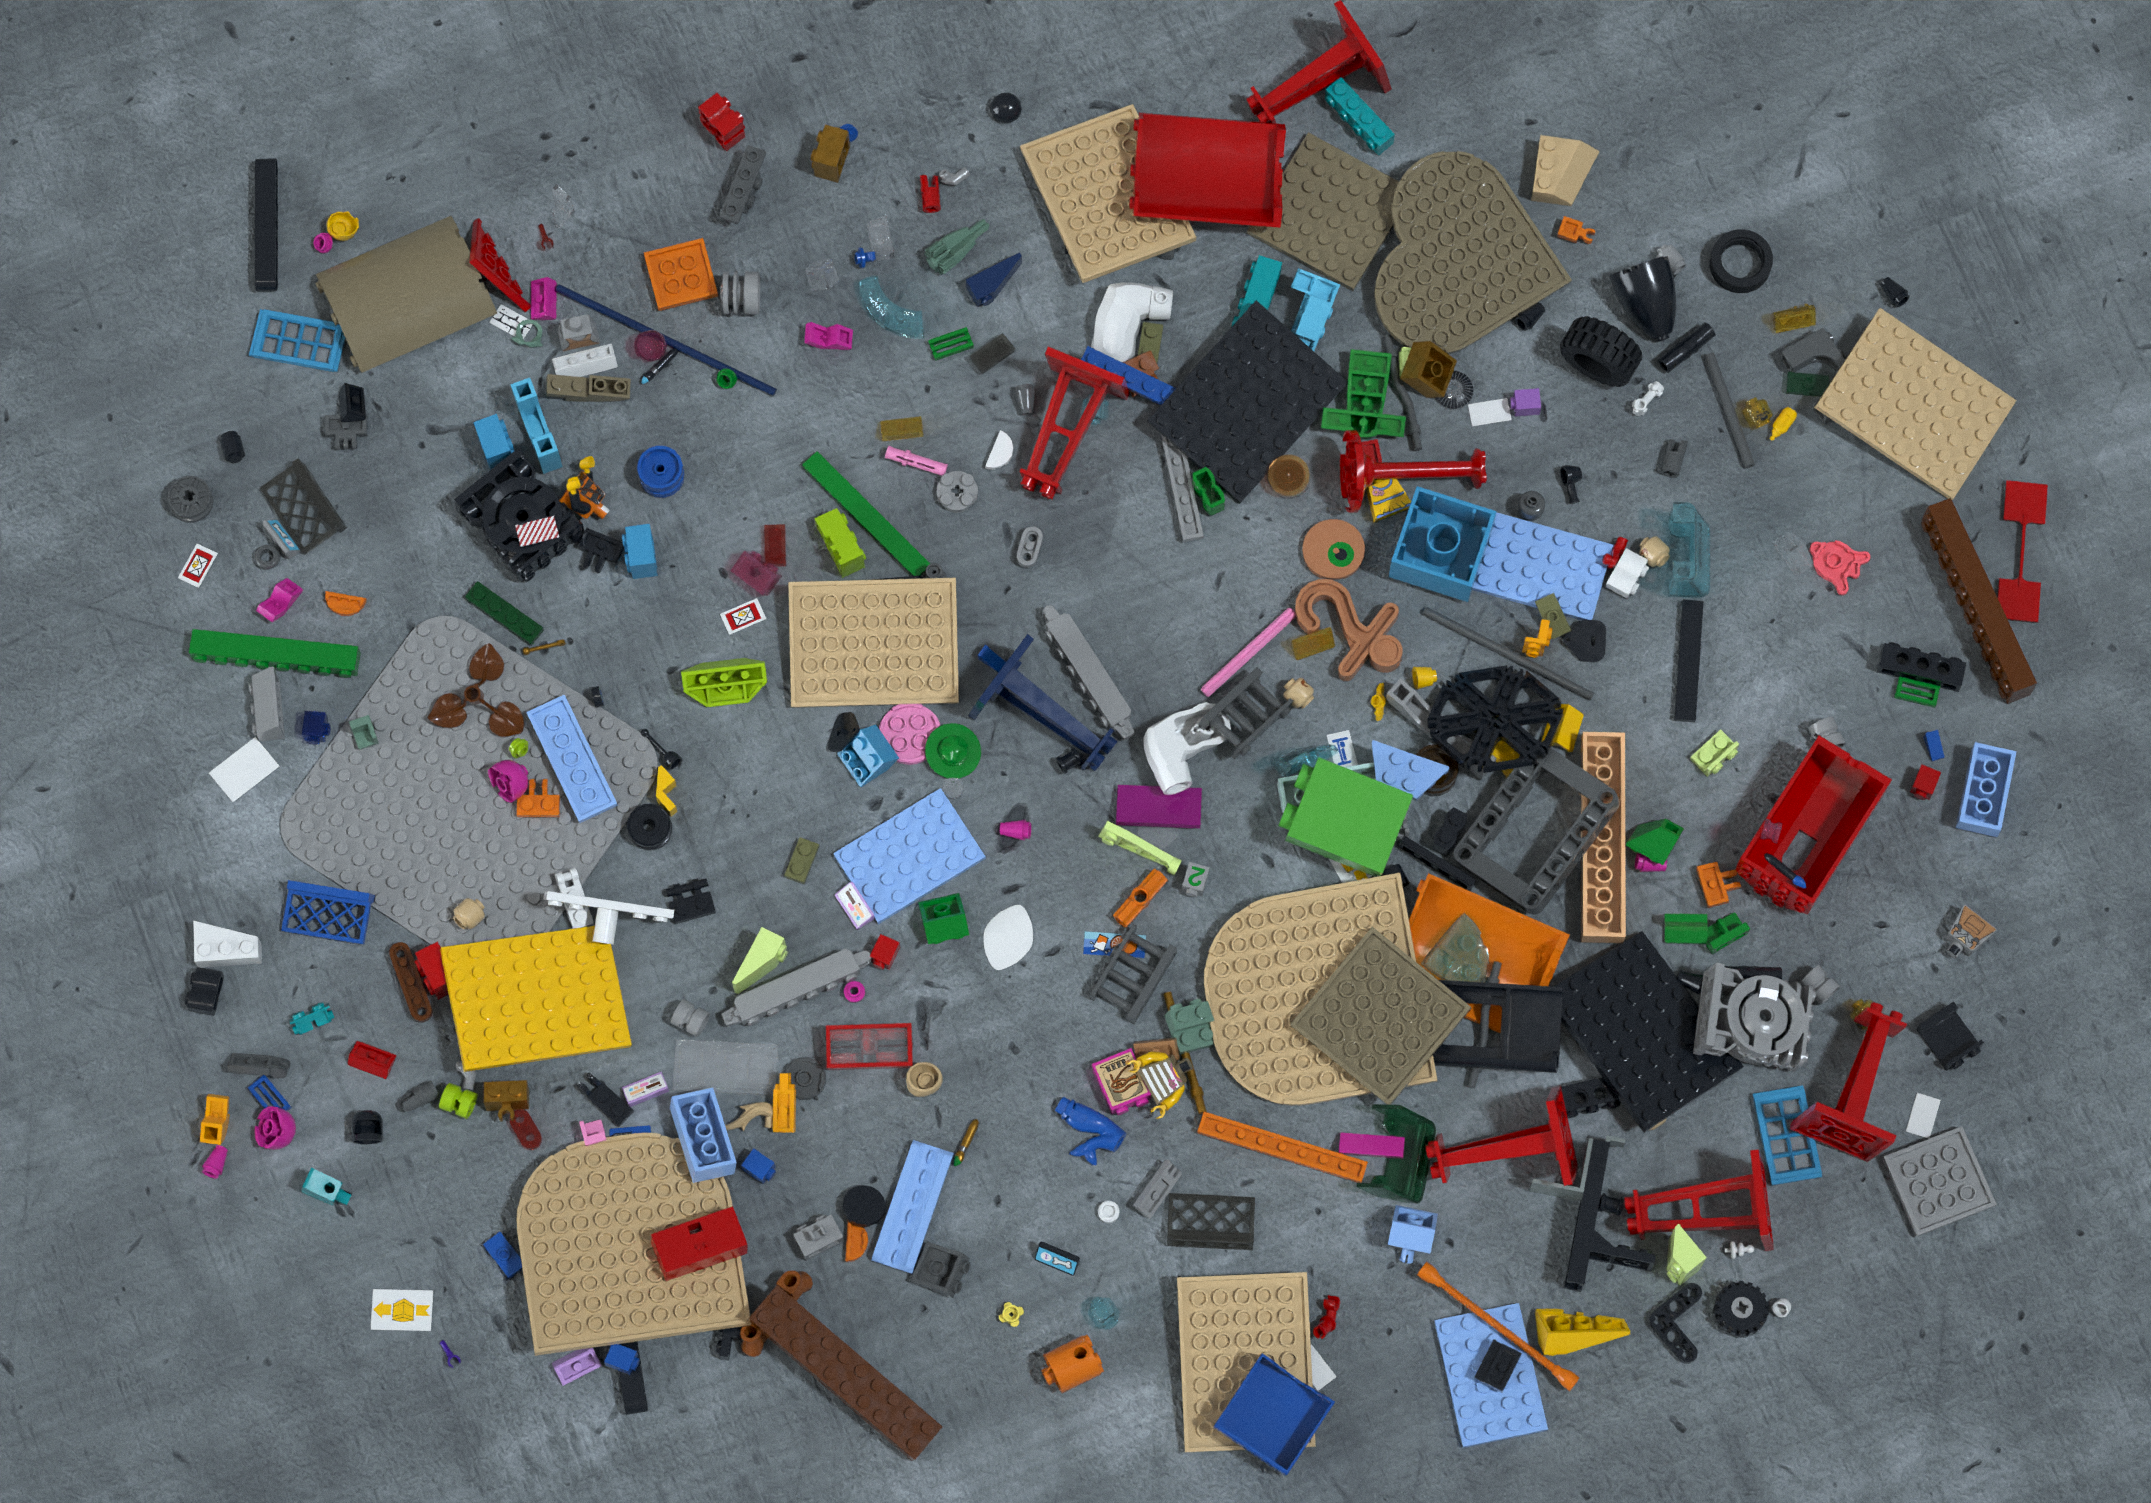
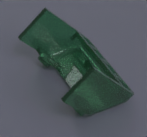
(1406, 1177)

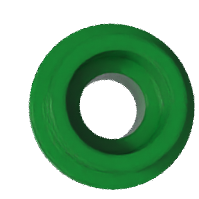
(723, 382)

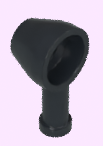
(1569, 476)

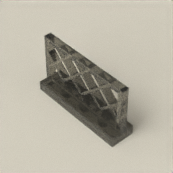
(318, 497)
(1214, 1238)

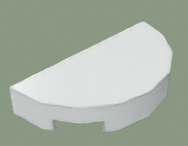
(1001, 452)

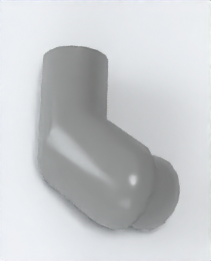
(953, 179)
(469, 1077)

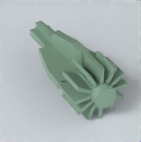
(953, 247)

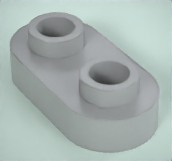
(1029, 548)

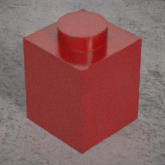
(1925, 782)
(884, 952)

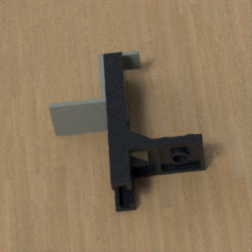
(1586, 1241)

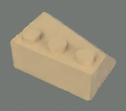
(1561, 169)

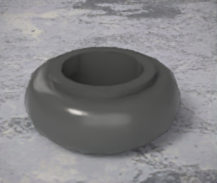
(270, 564)

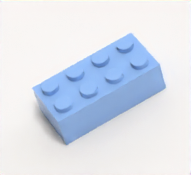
(1986, 789)
(703, 1135)

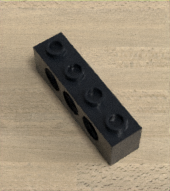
(1889, 666)
(1586, 1090)

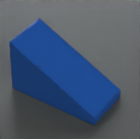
(991, 659)
(1934, 745)

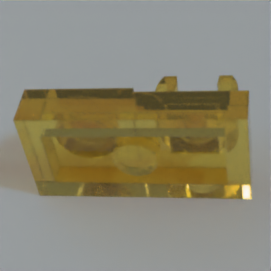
(1794, 318)

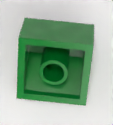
(943, 918)

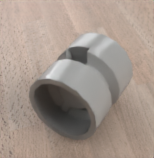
(1827, 729)
(1823, 986)
(691, 1018)

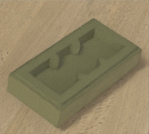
(1551, 610)

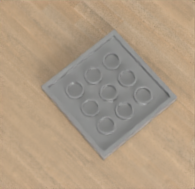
(1939, 1181)

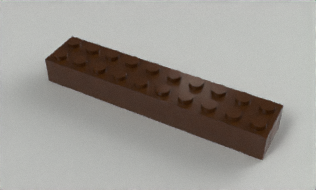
(1978, 601)
(844, 1373)

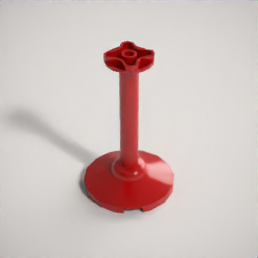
(1359, 470)

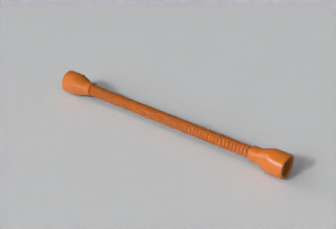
(1431, 1275)

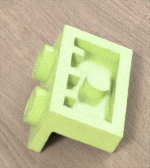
(1714, 753)

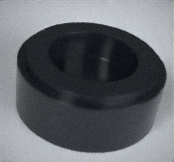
(597, 696)

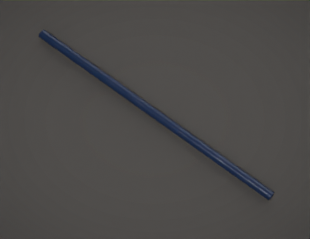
(670, 342)

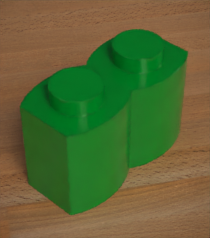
(1211, 495)

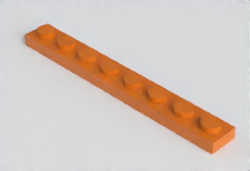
(1282, 1147)

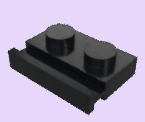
(1498, 1366)

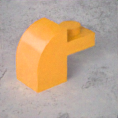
(216, 1119)

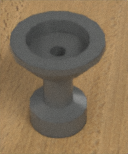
(934, 570)

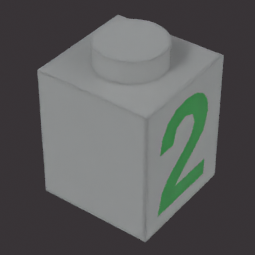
(1195, 879)

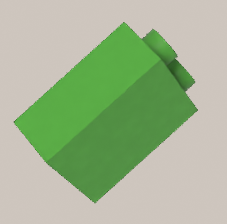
(1346, 816)

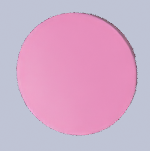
(907, 731)

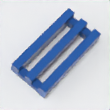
(258, 1084)

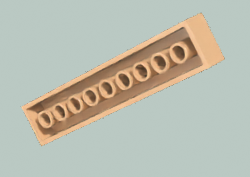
(1604, 862)

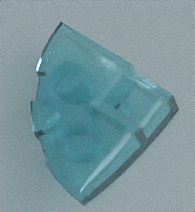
(1292, 761)
(1459, 953)

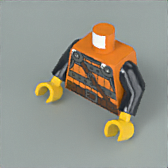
(583, 494)

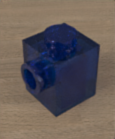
(315, 727)

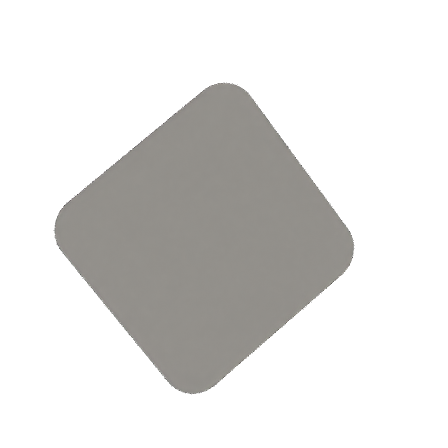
(419, 808)

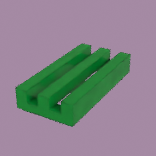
(964, 331)
(1931, 703)

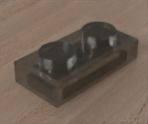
(992, 353)

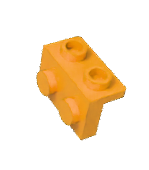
(1535, 646)

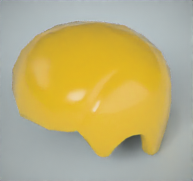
(342, 226)

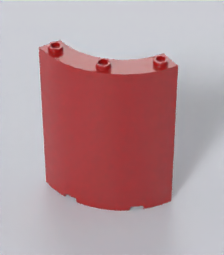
(1208, 170)

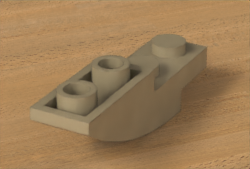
(588, 389)

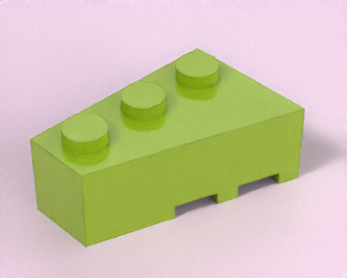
(840, 542)

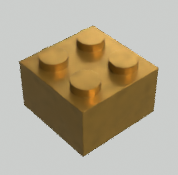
(830, 153)
(1428, 369)

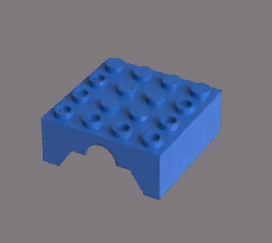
(1273, 1415)

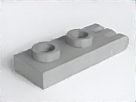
(1157, 1189)

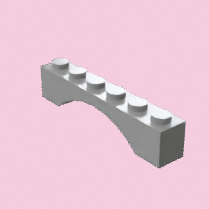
(1416, 710)

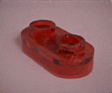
(526, 1128)

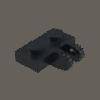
(602, 546)

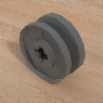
(192, 510)

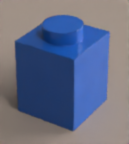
(759, 1166)
(622, 1359)

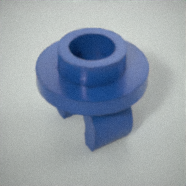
(861, 257)

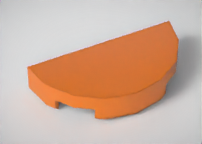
(344, 604)
(856, 1242)

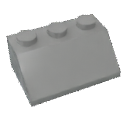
(267, 705)

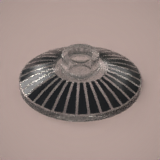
(1461, 396)

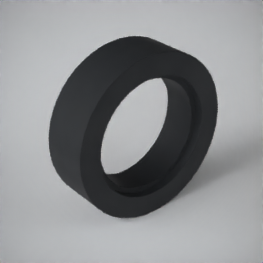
(1747, 238)

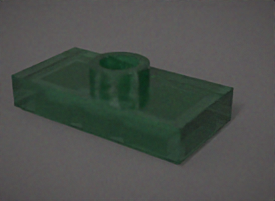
(1806, 384)

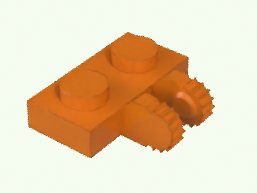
(538, 805)
(1713, 885)

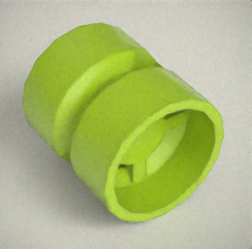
(457, 1100)

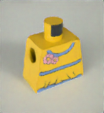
(1386, 498)

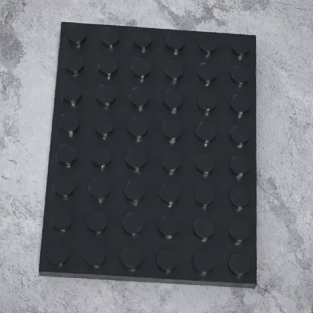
(1247, 401)
(1641, 1031)

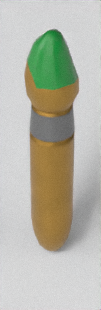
(959, 1156)

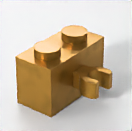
(506, 1097)

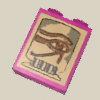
(1118, 1086)

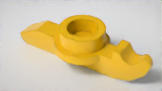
(1378, 702)

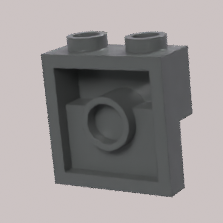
(941, 1269)

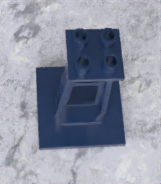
(1031, 700)

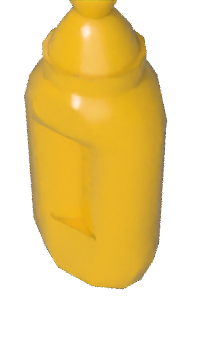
(1783, 422)

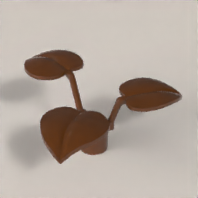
(449, 710)

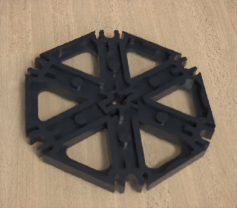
(1502, 705)

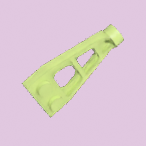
(1113, 834)

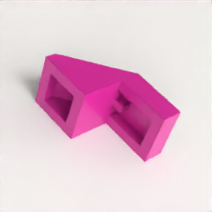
(828, 338)
(281, 600)

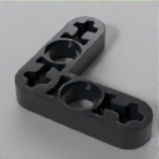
(1669, 1318)

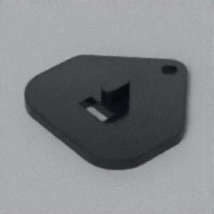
(1581, 640)
(843, 731)

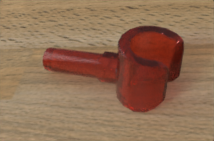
(544, 237)

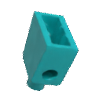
(318, 1181)

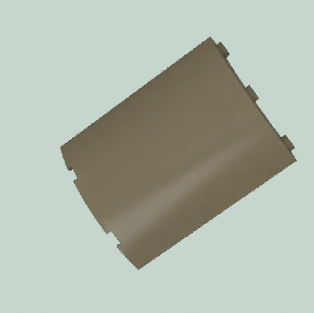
(405, 294)

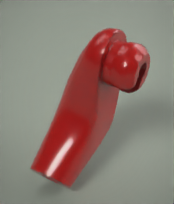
(1616, 553)

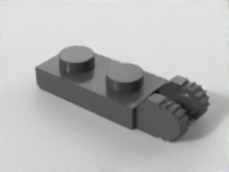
(258, 1064)

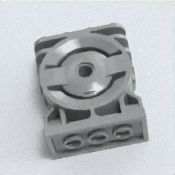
(1781, 1003)

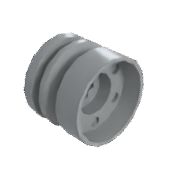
(741, 292)

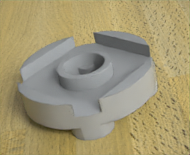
(948, 499)

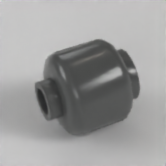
(1531, 505)

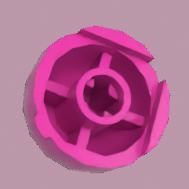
(509, 778)
(275, 1128)

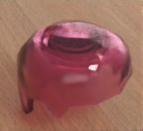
(650, 345)

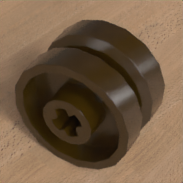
(1447, 781)

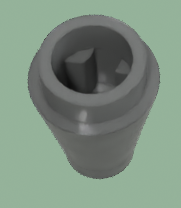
(1025, 396)

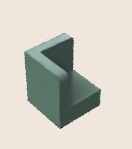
(364, 732)

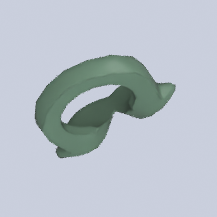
(519, 338)

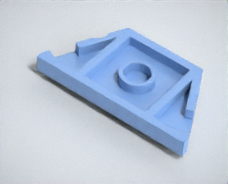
(1405, 769)

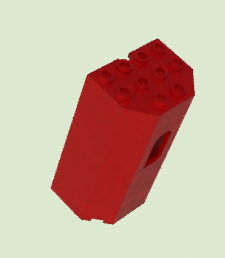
(1830, 803)

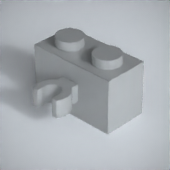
(818, 1236)

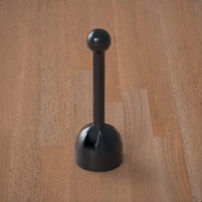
(670, 759)

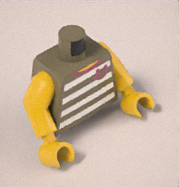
(1162, 1077)

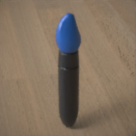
(1797, 880)

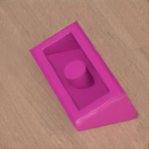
(543, 299)

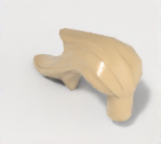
(750, 1112)

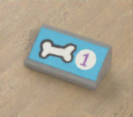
(281, 538)

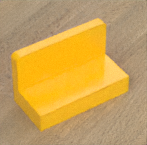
(1569, 728)

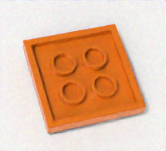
(680, 274)

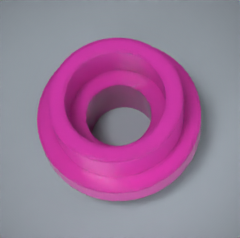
(323, 242)
(857, 997)

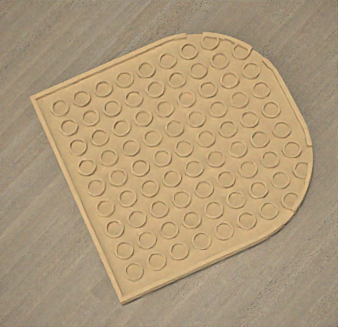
(1271, 966)
(591, 1254)

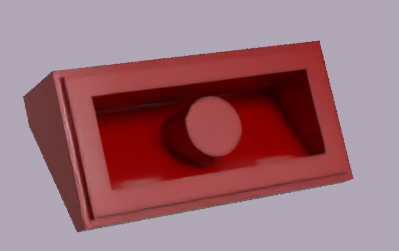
(371, 1059)

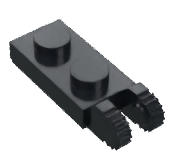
(607, 1101)

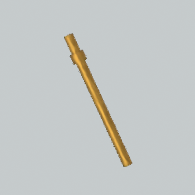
(1196, 1091)

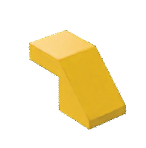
(665, 784)

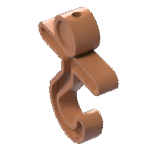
(1364, 641)

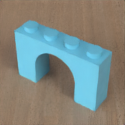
(536, 426)

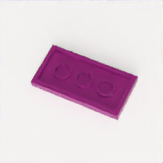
(1152, 808)

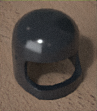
(367, 1127)

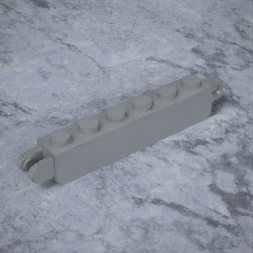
(1089, 671)
(795, 987)

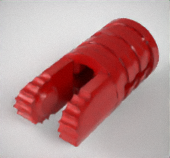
(930, 195)

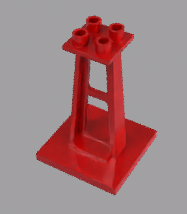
(1337, 62)
(1085, 373)
(1844, 1125)
(1535, 1140)
(1757, 1220)

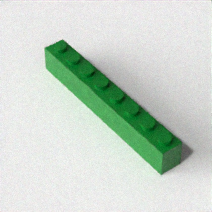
(274, 652)

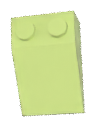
(761, 959)

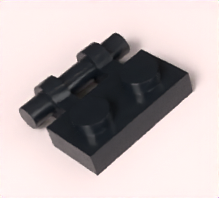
(691, 907)

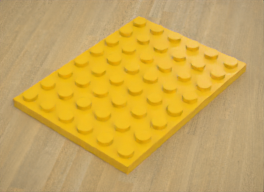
(534, 998)

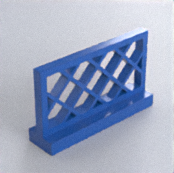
(327, 893)

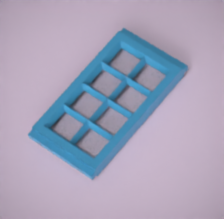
(297, 340)
(1787, 1153)

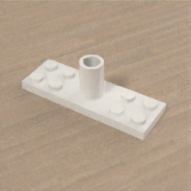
(607, 912)

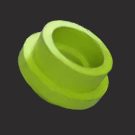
(518, 747)

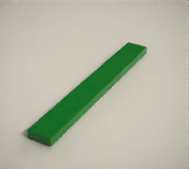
(865, 514)

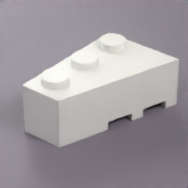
(224, 947)

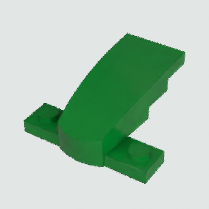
(1366, 399)

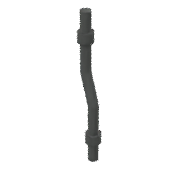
(1413, 428)
(1484, 1024)

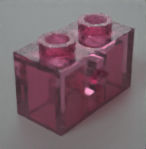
(745, 570)

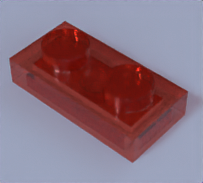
(775, 544)

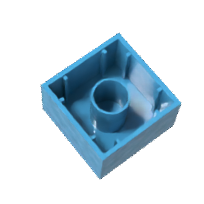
(1442, 544)

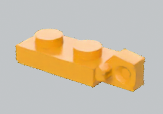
(784, 1105)

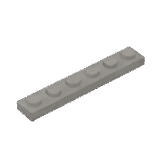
(1182, 492)

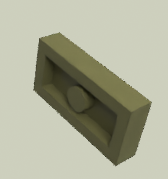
(1151, 339)
(801, 860)

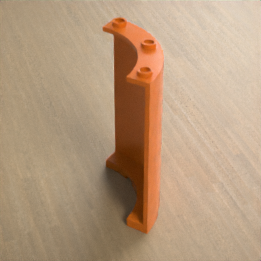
(1522, 944)

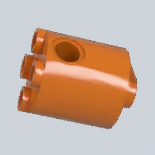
(1072, 1364)

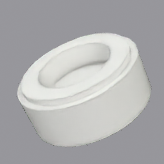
(1108, 1212)

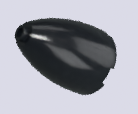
(1648, 296)

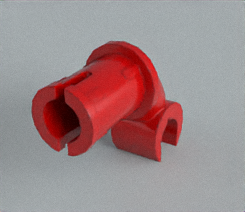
(1327, 1322)

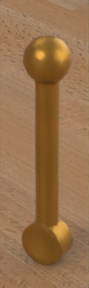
(526, 650)

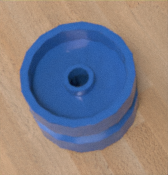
(660, 471)

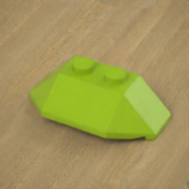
(724, 681)

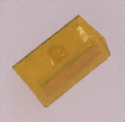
(901, 428)
(1313, 643)

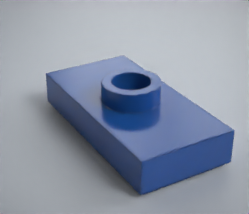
(504, 1254)

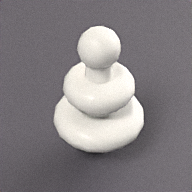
(1740, 1249)

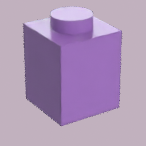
(1526, 402)

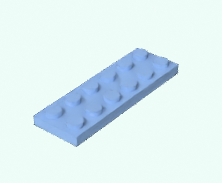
(572, 758)

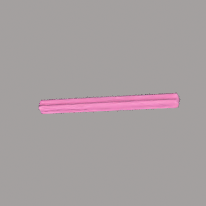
(1248, 652)

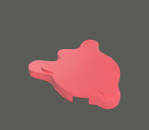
(1837, 562)

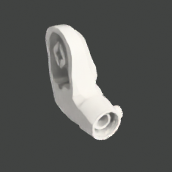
(1121, 315)
(1176, 740)

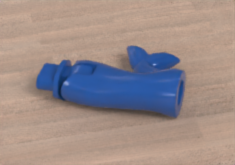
(1090, 1121)

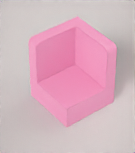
(593, 1132)

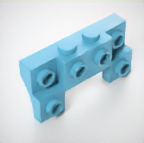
(1315, 306)

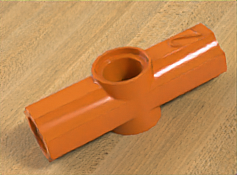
(1149, 888)

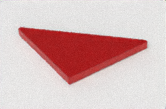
(494, 268)

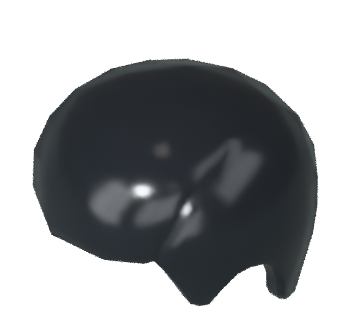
(1006, 108)

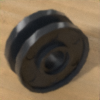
(649, 814)

